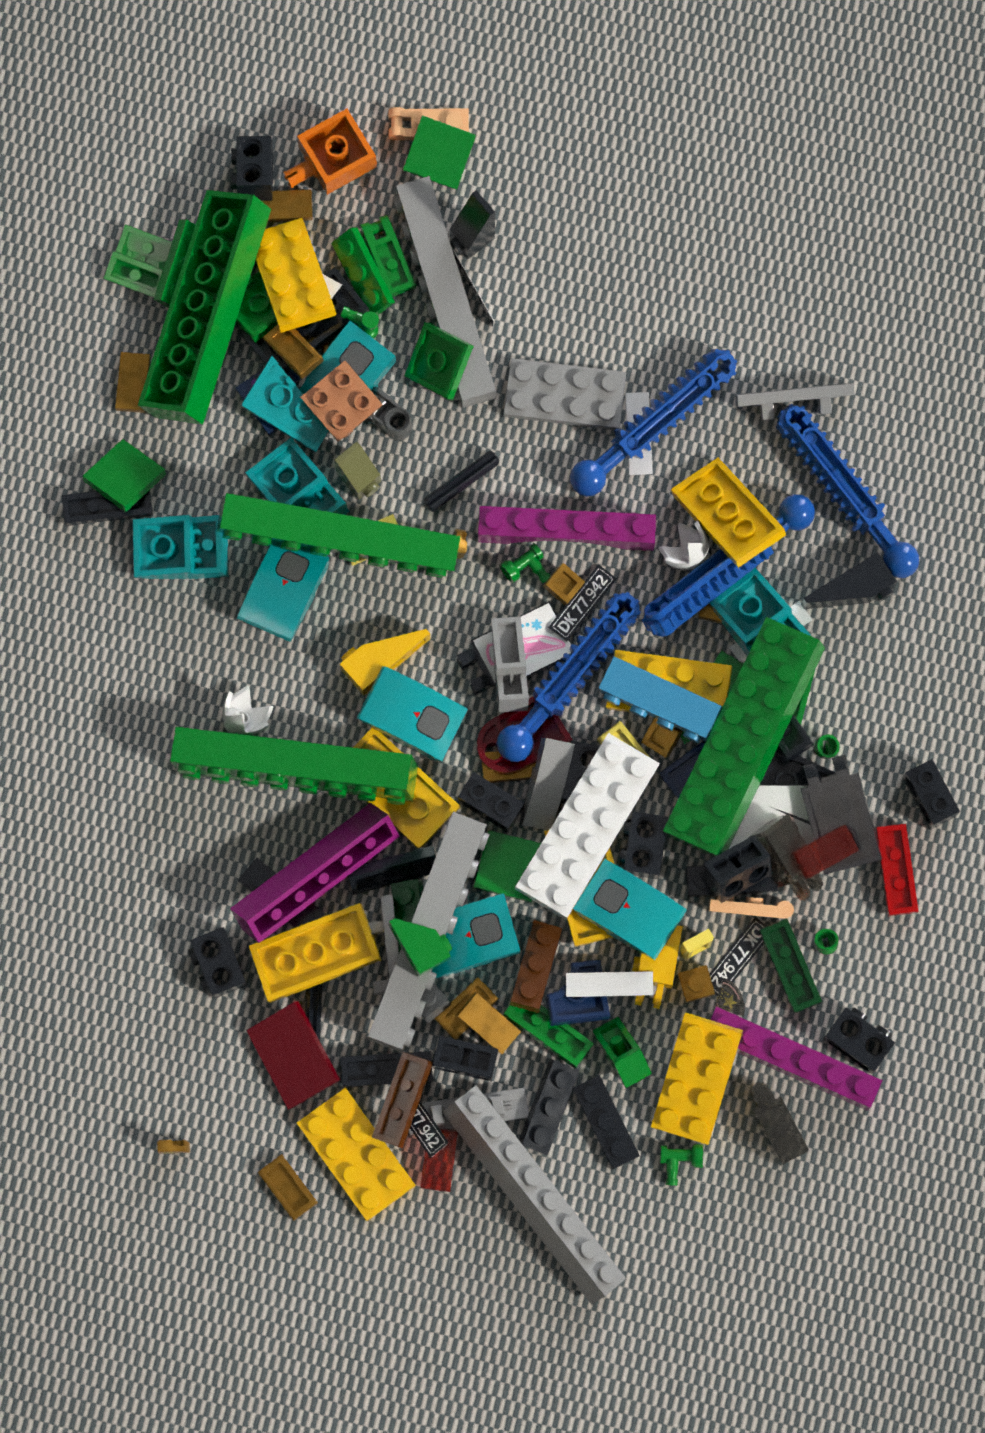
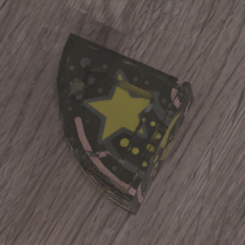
(730, 998)

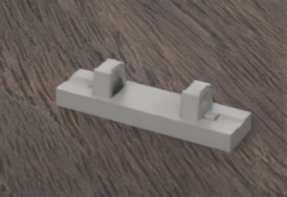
(821, 393)
(382, 928)
(508, 1103)

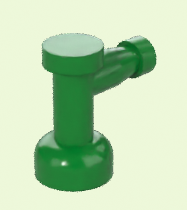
(367, 322)
(531, 558)
(672, 1157)

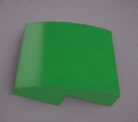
(138, 260)

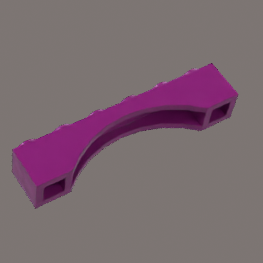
(610, 529)

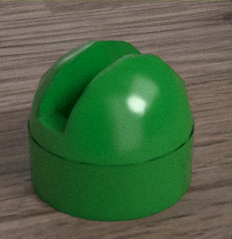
(831, 746)
(832, 939)

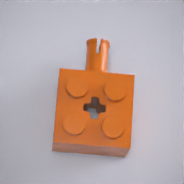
(331, 168)

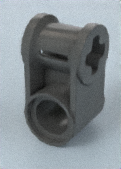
(387, 414)

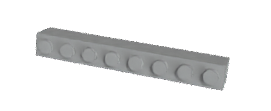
(443, 283)
(435, 910)
(534, 1195)

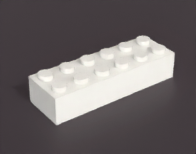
(587, 826)

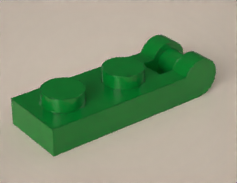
(388, 256)

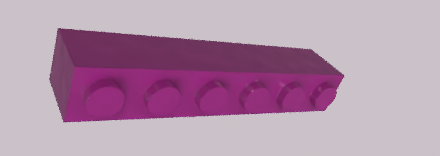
(314, 872)
(802, 1062)

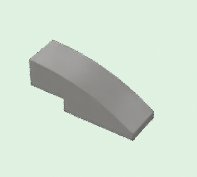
(509, 664)
(547, 783)

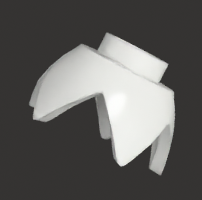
(692, 548)
(241, 717)

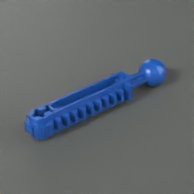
(589, 476)
(845, 488)
(717, 575)
(516, 741)

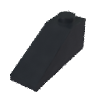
(473, 226)
(856, 586)

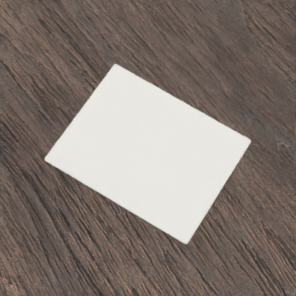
(760, 812)

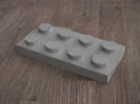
(565, 394)

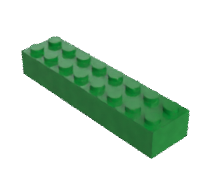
(204, 307)
(337, 534)
(744, 738)
(294, 764)

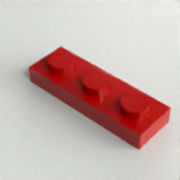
(897, 870)

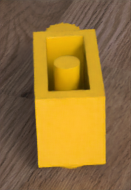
(662, 967)

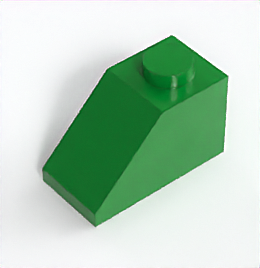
(421, 945)
(622, 1052)

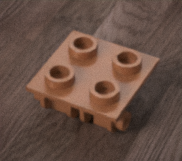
(341, 401)

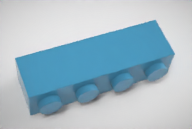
(660, 699)

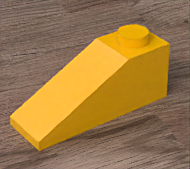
(365, 663)

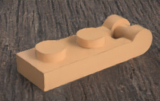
(452, 116)
(752, 907)

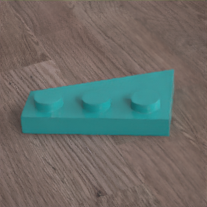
(279, 403)

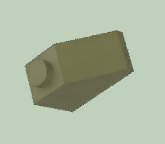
(357, 471)

